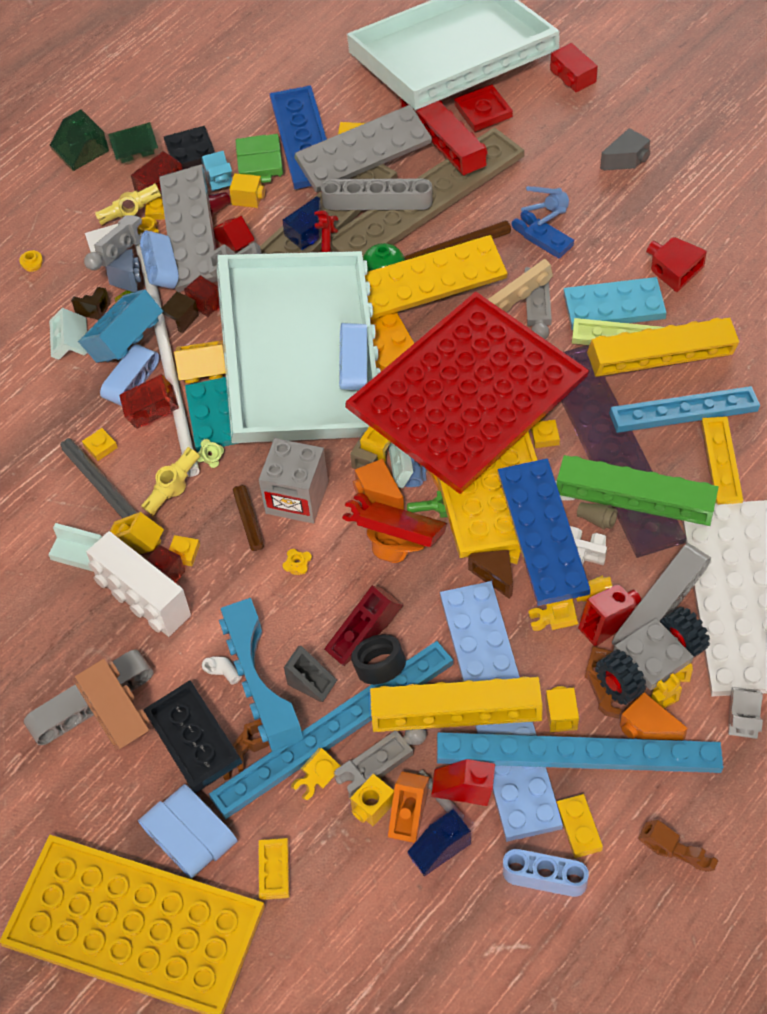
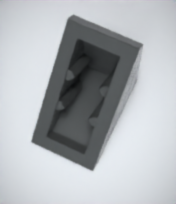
(308, 675)

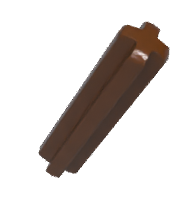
(248, 518)

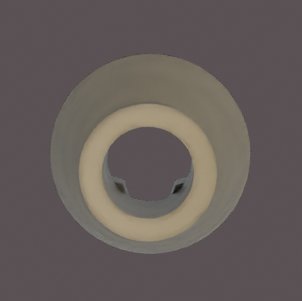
(598, 514)

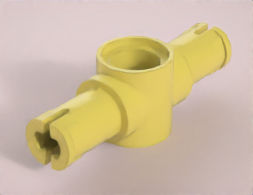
(118, 210)
(163, 489)

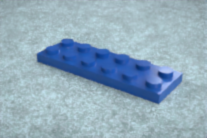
(298, 126)
(543, 532)

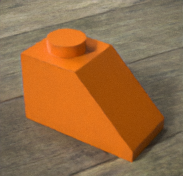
(378, 484)
(651, 721)
(408, 806)

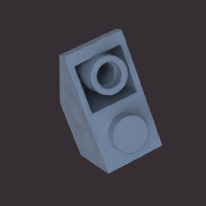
(124, 271)

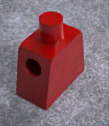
(676, 261)
(607, 613)

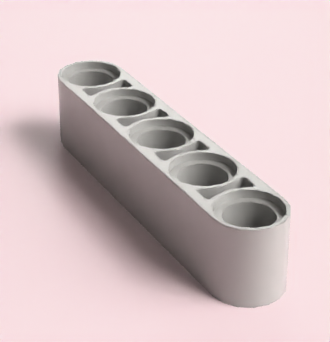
(377, 194)
(667, 591)
(71, 709)

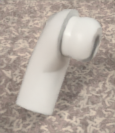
(221, 666)

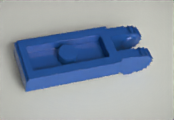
(542, 235)

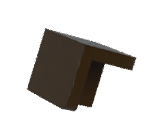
(92, 306)
(182, 310)

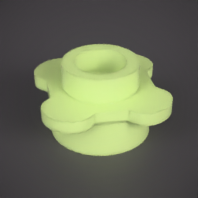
(215, 449)

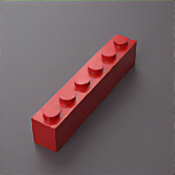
(452, 137)

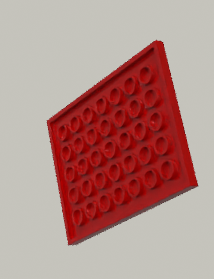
(467, 391)

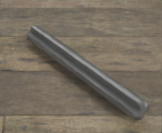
(97, 479)

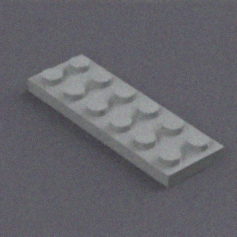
(363, 147)
(188, 223)

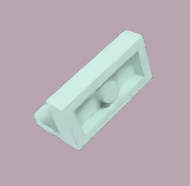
(65, 332)
(72, 546)

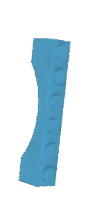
(276, 714)

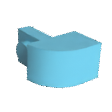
(217, 170)

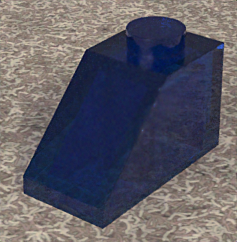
(300, 224)
(440, 842)

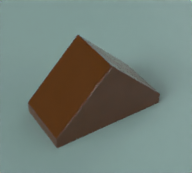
(493, 567)

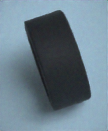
(384, 670)

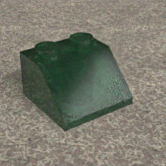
(79, 140)
(132, 141)

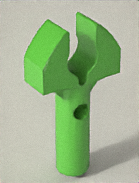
(435, 504)

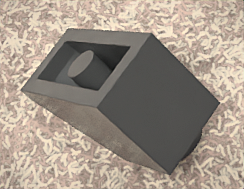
(626, 151)

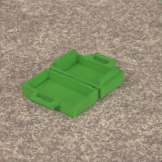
(259, 156)

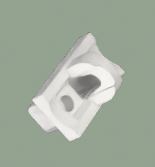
(591, 551)

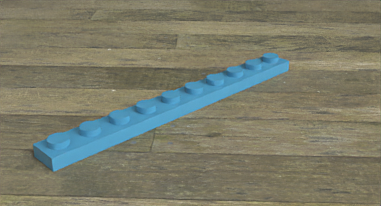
(322, 734)
(581, 752)

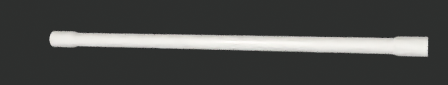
(169, 369)

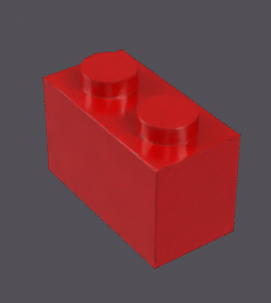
(573, 67)

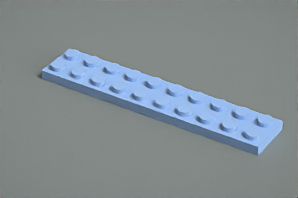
(484, 653)

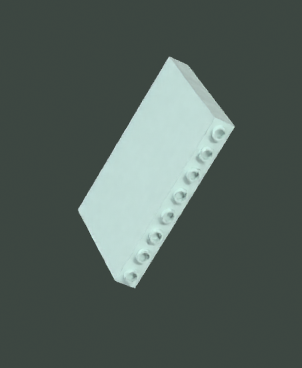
(451, 46)
(284, 342)

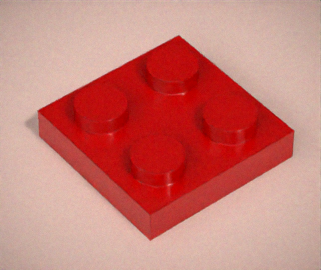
(483, 108)

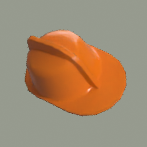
(390, 547)

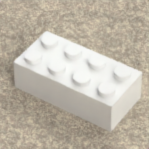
(138, 584)

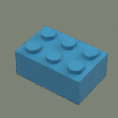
(121, 326)

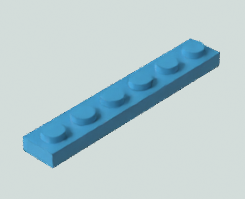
(684, 409)

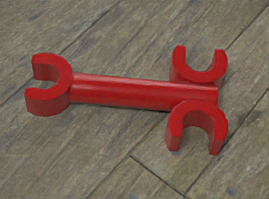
(327, 224)

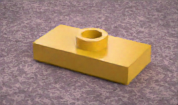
(273, 869)

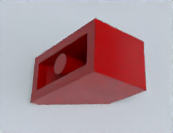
(233, 233)
(464, 782)

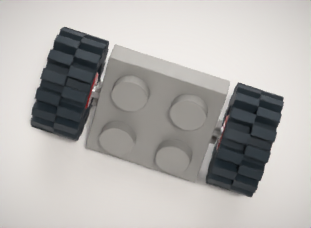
(652, 655)

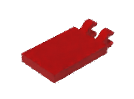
(394, 521)

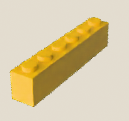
(662, 346)
(456, 704)

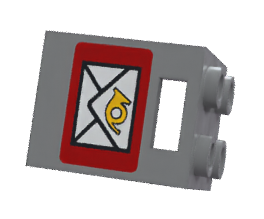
(294, 480)

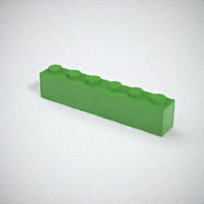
(637, 490)

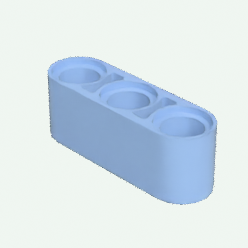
(159, 259)
(353, 356)
(129, 373)
(201, 821)
(175, 839)
(556, 883)

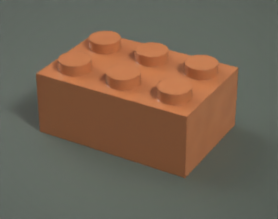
(111, 703)

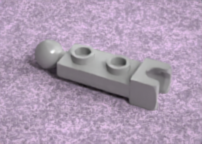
(114, 243)
(539, 310)
(379, 759)

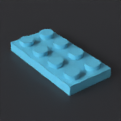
(616, 301)

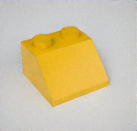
(200, 361)

